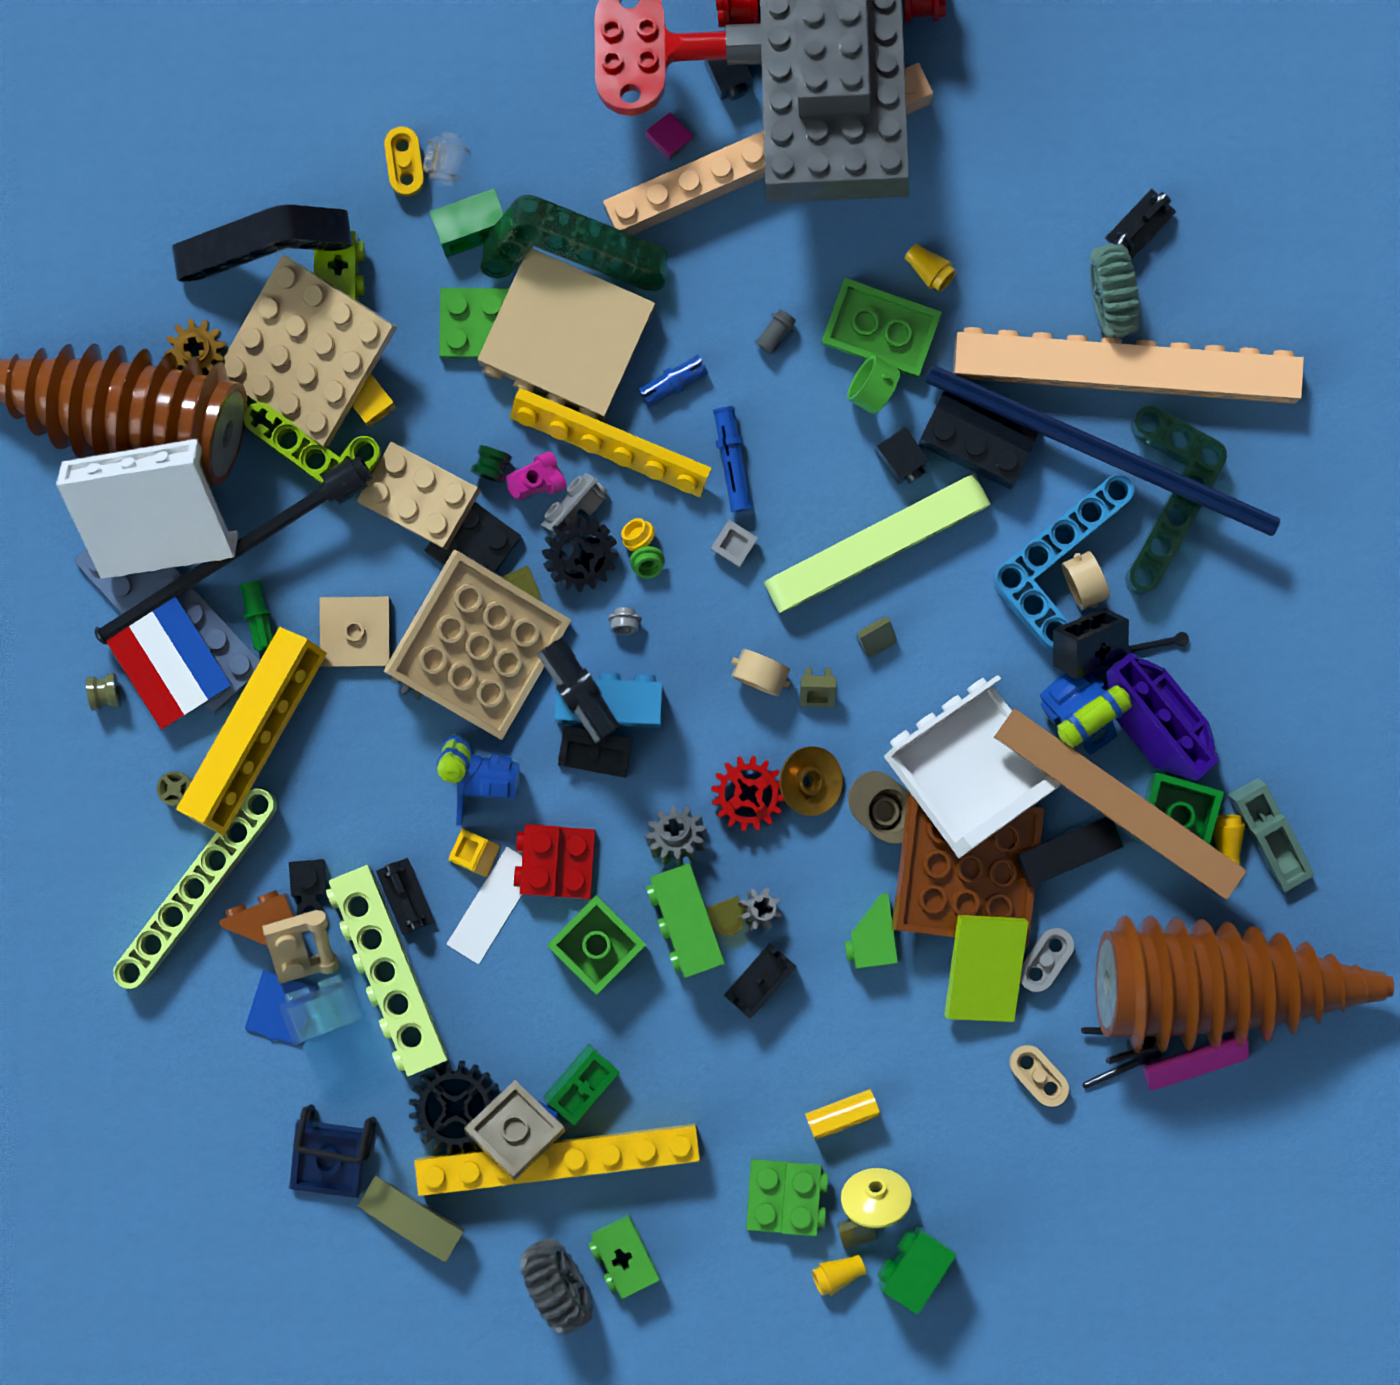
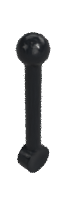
(1180, 639)

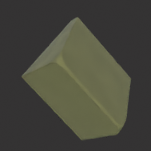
(877, 637)
(854, 1234)

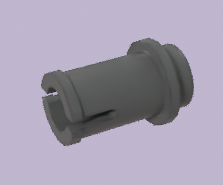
(776, 331)

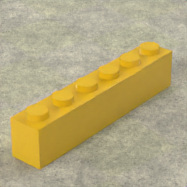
(251, 731)

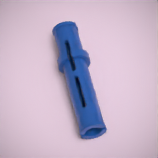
(730, 446)

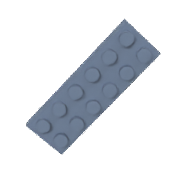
(226, 646)

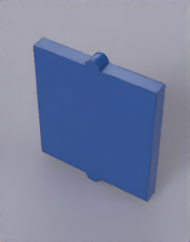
(265, 1013)

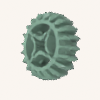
(1114, 290)

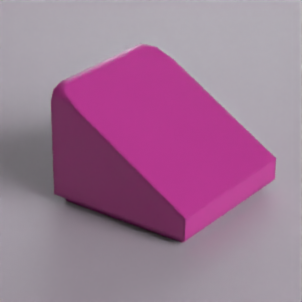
(668, 136)

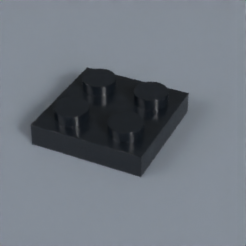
(480, 539)

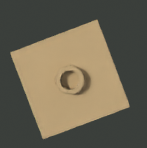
(355, 631)

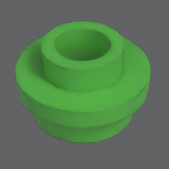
(647, 562)

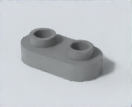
(1047, 961)

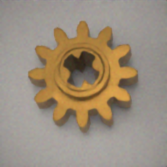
(201, 336)

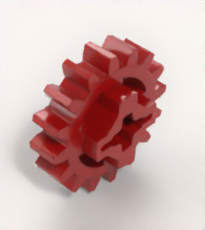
(762, 812)

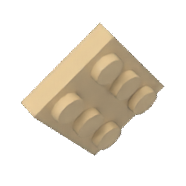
(419, 496)

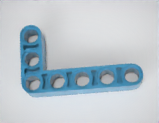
(1053, 552)

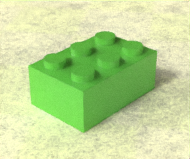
(685, 921)

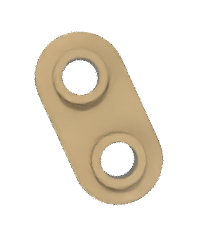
(1038, 1075)

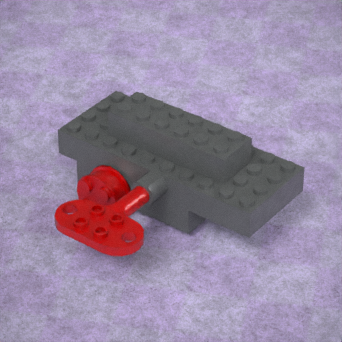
(826, 83)

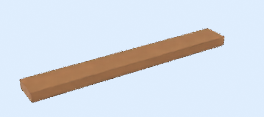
(1120, 804)

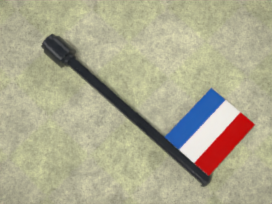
(161, 642)

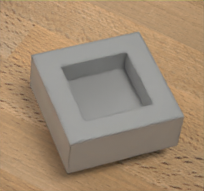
(734, 543)

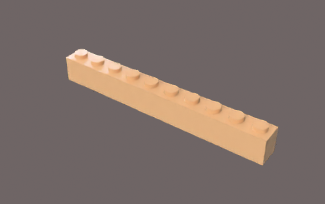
(716, 174)
(1128, 366)

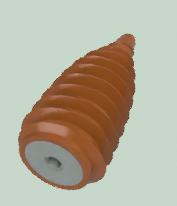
(126, 404)
(1217, 983)

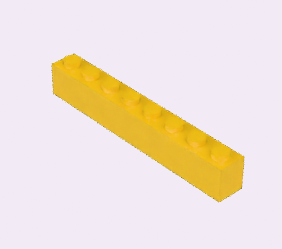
(562, 1160)

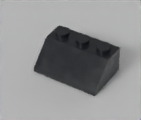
(978, 440)

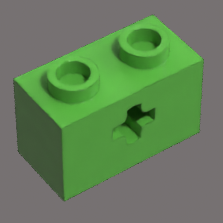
(641, 1269)

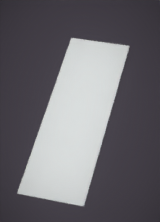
(488, 909)

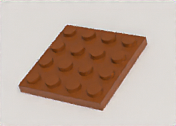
(984, 882)

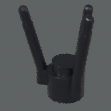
(1148, 1051)

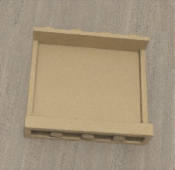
(565, 334)

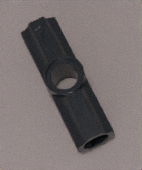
(578, 690)

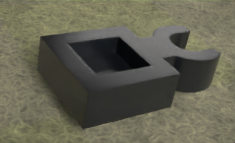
(308, 881)

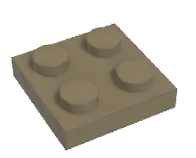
(514, 1130)

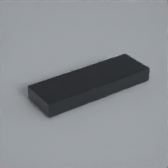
(1069, 850)

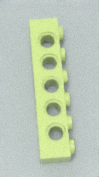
(364, 884)

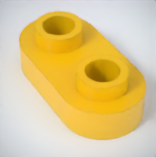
(404, 162)

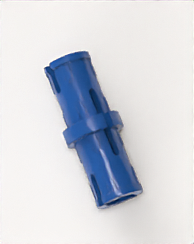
(673, 380)

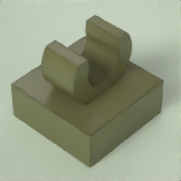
(817, 690)

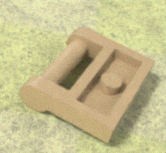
(289, 950)

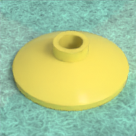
(877, 1208)

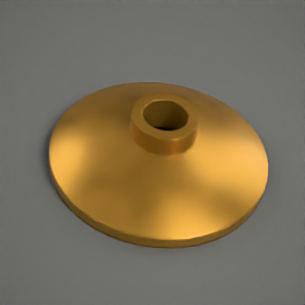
(823, 785)

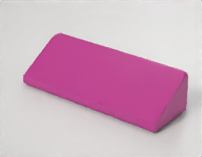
(1194, 1063)

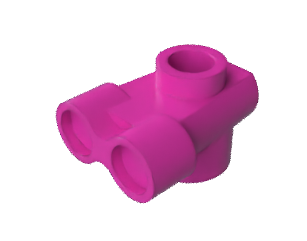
(536, 478)

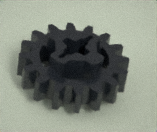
(595, 553)

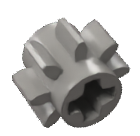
(767, 904)

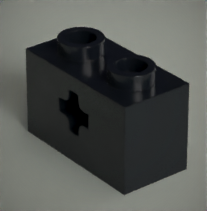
(1090, 643)

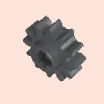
(676, 836)

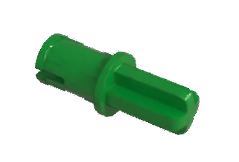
(256, 614)

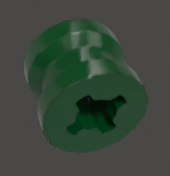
(491, 464)

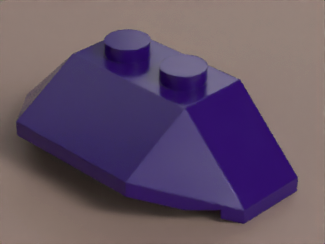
(1163, 719)

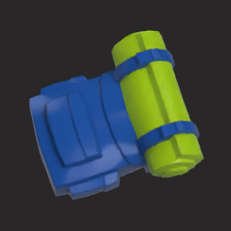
(1084, 707)
(476, 774)

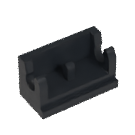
(607, 756)
(760, 980)

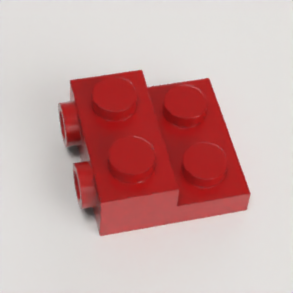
(555, 861)

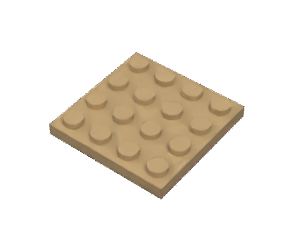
(307, 349)
(476, 645)

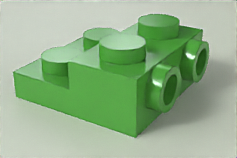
(786, 1197)

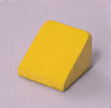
(474, 852)

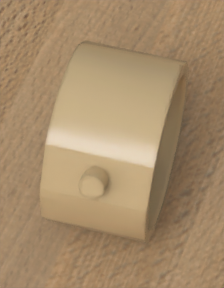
(1085, 580)
(760, 672)

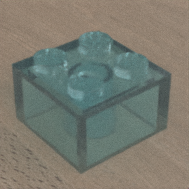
(321, 1010)

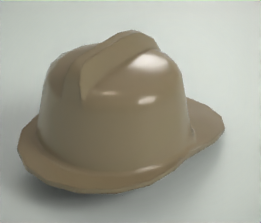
(879, 805)

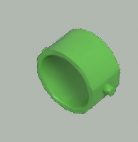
(873, 384)

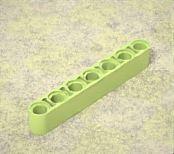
(877, 543)
(181, 899)

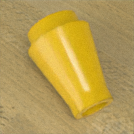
(932, 268)
(1229, 836)
(836, 1274)

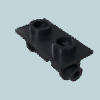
(1142, 222)
(405, 896)

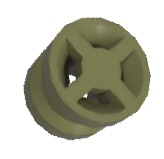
(103, 692)
(166, 787)

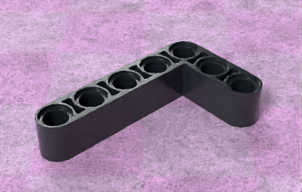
(260, 236)

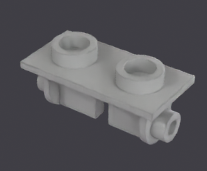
(580, 495)

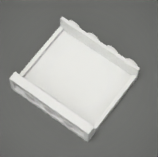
(145, 509)
(965, 775)

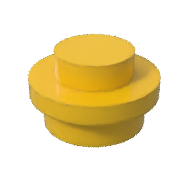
(637, 534)

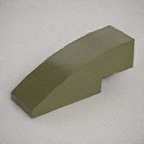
(411, 1218)

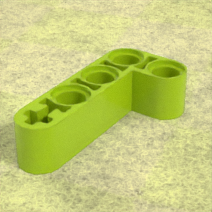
(305, 445)

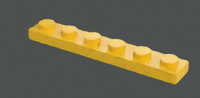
(609, 442)

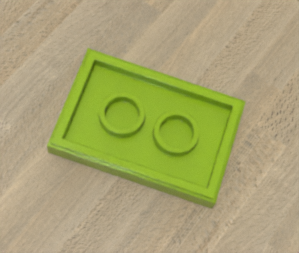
(986, 968)

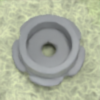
(624, 621)

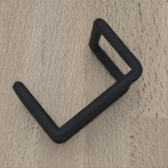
(365, 1145)

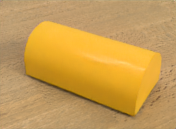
(842, 1114)

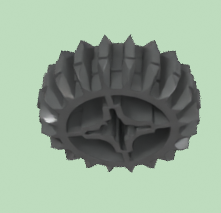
(556, 1286)

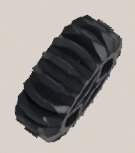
(434, 1130)

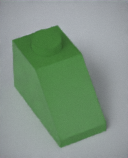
(873, 937)

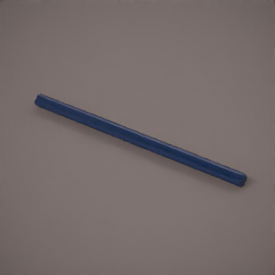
(1103, 450)

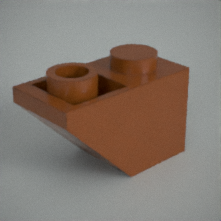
(249, 921)

